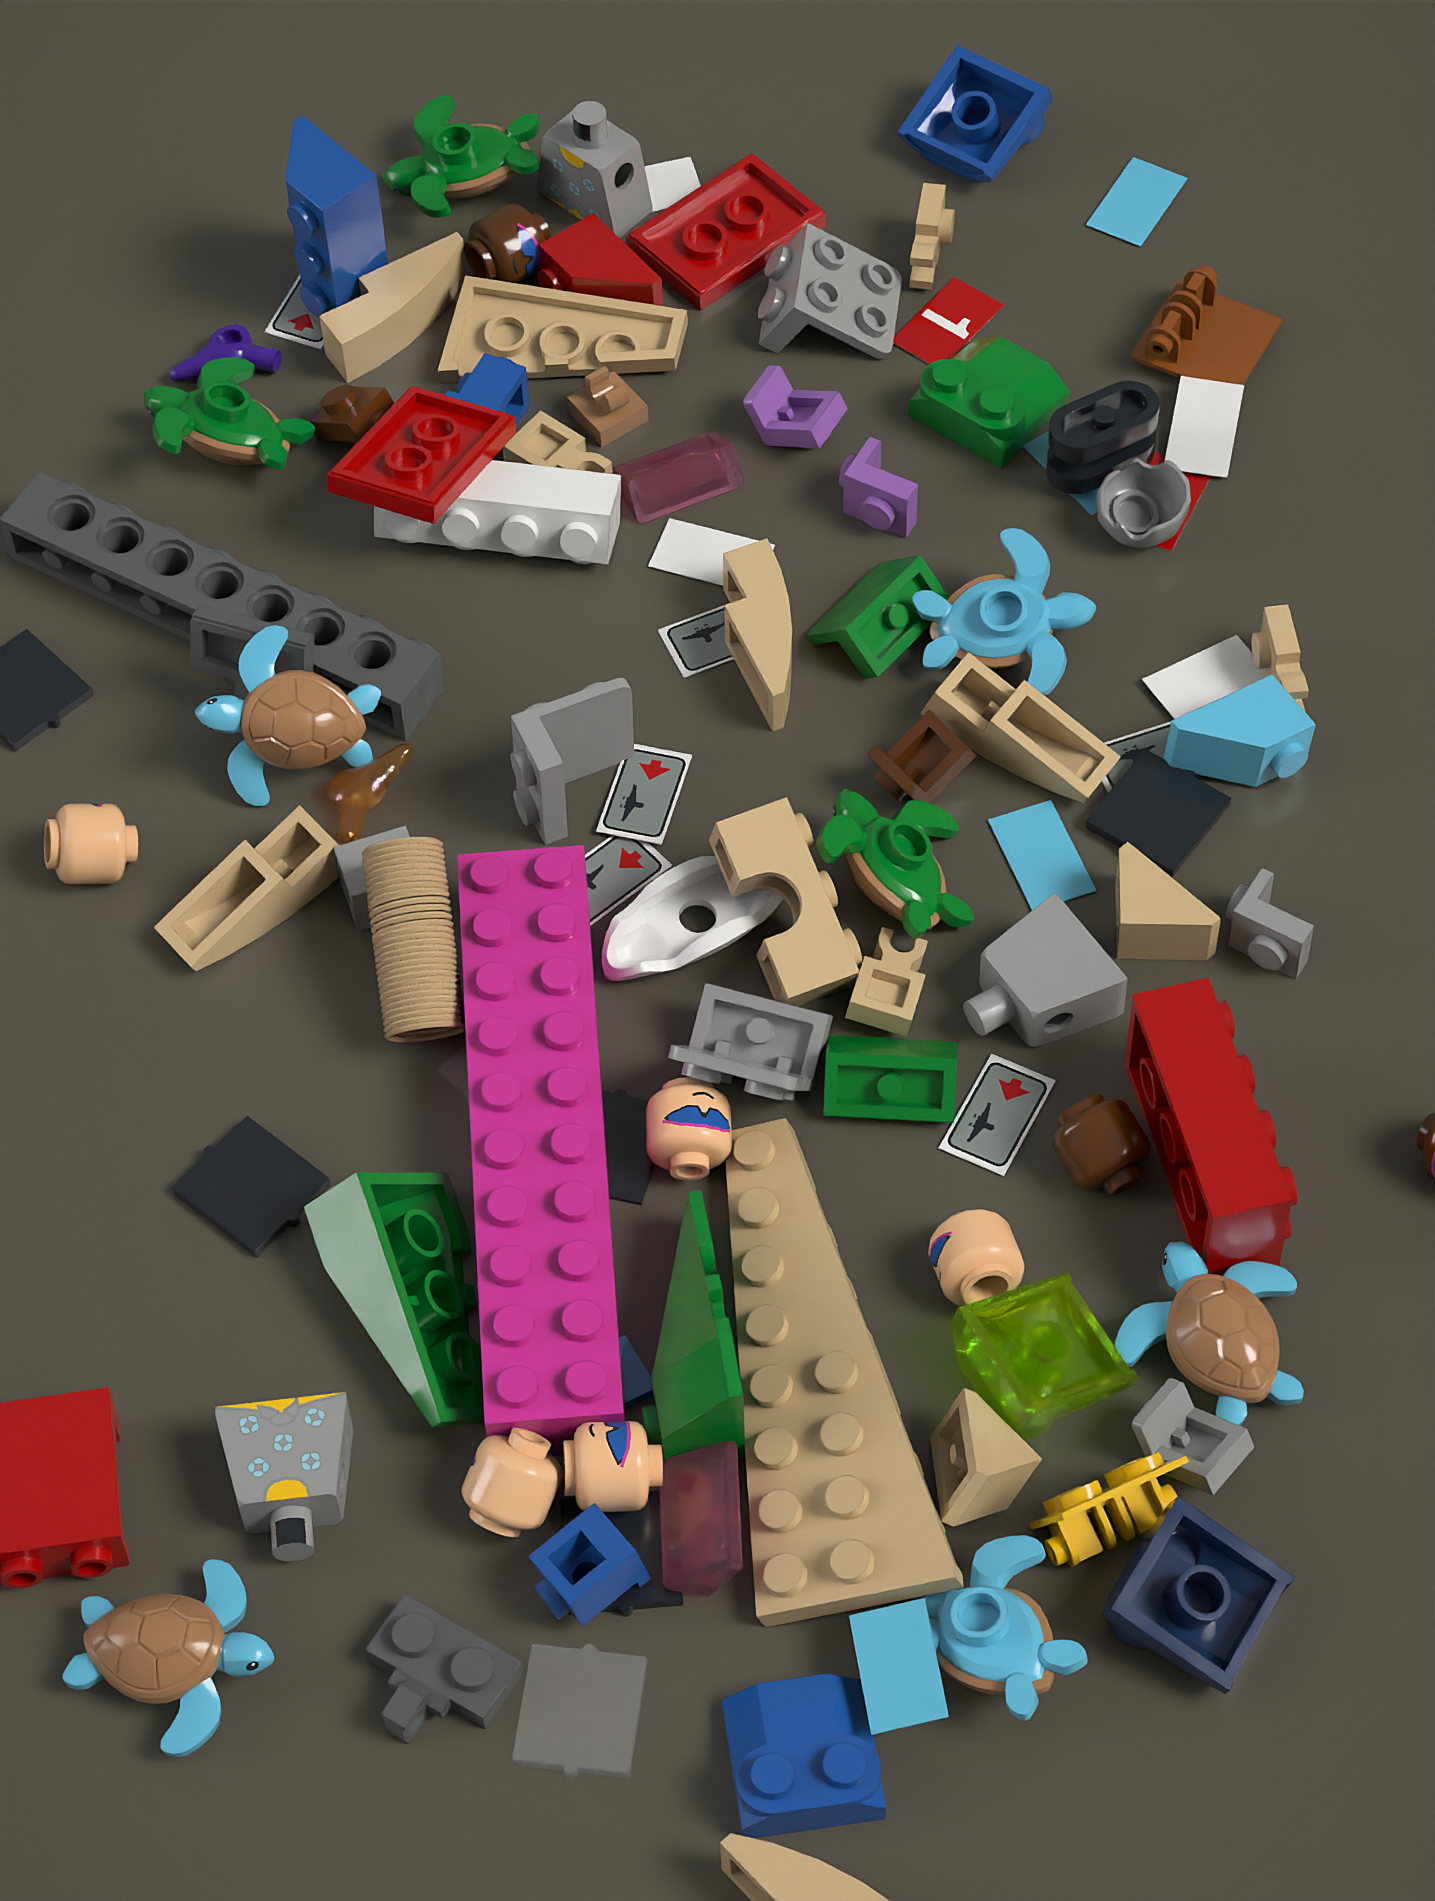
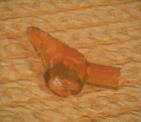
(362, 788)

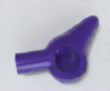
(224, 343)

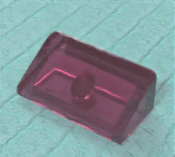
(679, 476)
(701, 1519)

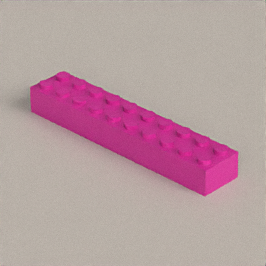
(538, 1145)

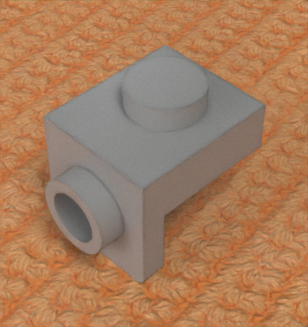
(1266, 932)
(1179, 1429)

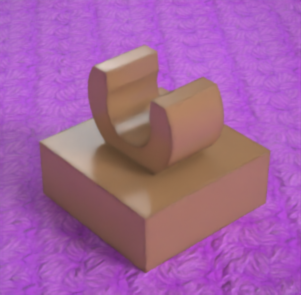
(607, 407)

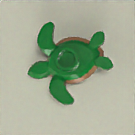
(461, 157)
(223, 418)
(895, 859)

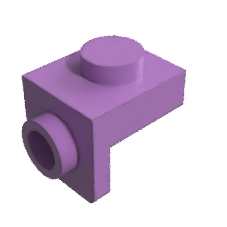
(790, 415)
(877, 495)

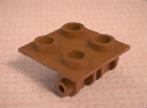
(1205, 333)

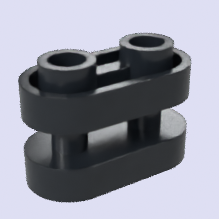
(1101, 435)

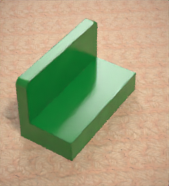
(878, 615)
(890, 1078)

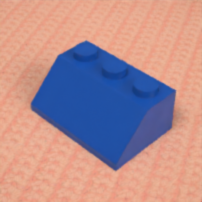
(332, 218)

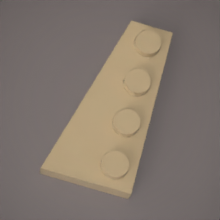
(558, 332)

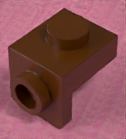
(349, 412)
(922, 760)

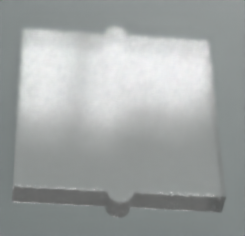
(580, 1711)

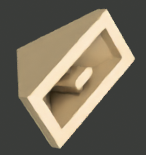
(1158, 914)
(977, 1461)

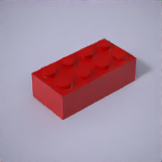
(1208, 1126)

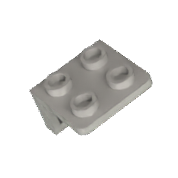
(831, 288)
(566, 742)
(754, 1039)

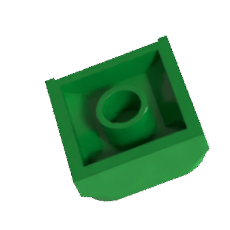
(989, 398)

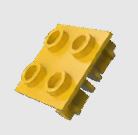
(1131, 1500)

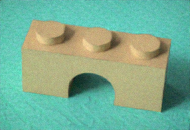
(772, 853)

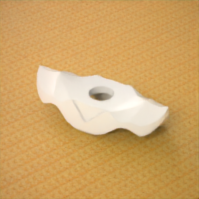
(648, 932)

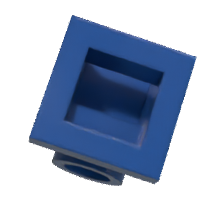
(495, 385)
(585, 1546)

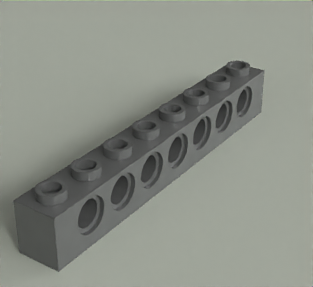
(168, 576)

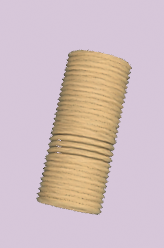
(416, 953)

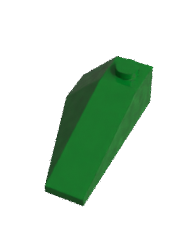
(398, 1262)
(695, 1360)

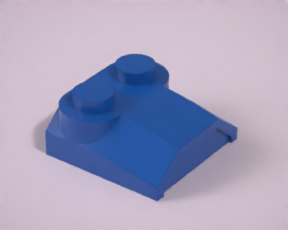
(975, 116)
(803, 1755)

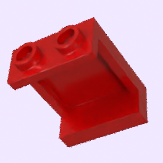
(60, 1488)

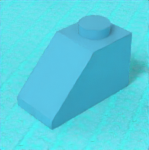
(1243, 736)

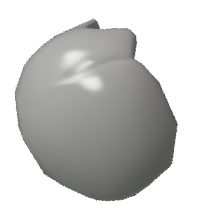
(1143, 503)

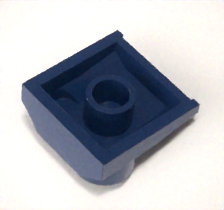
(1195, 1595)

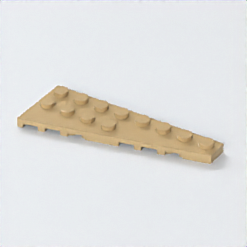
(827, 1457)

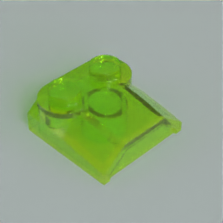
(1037, 1354)

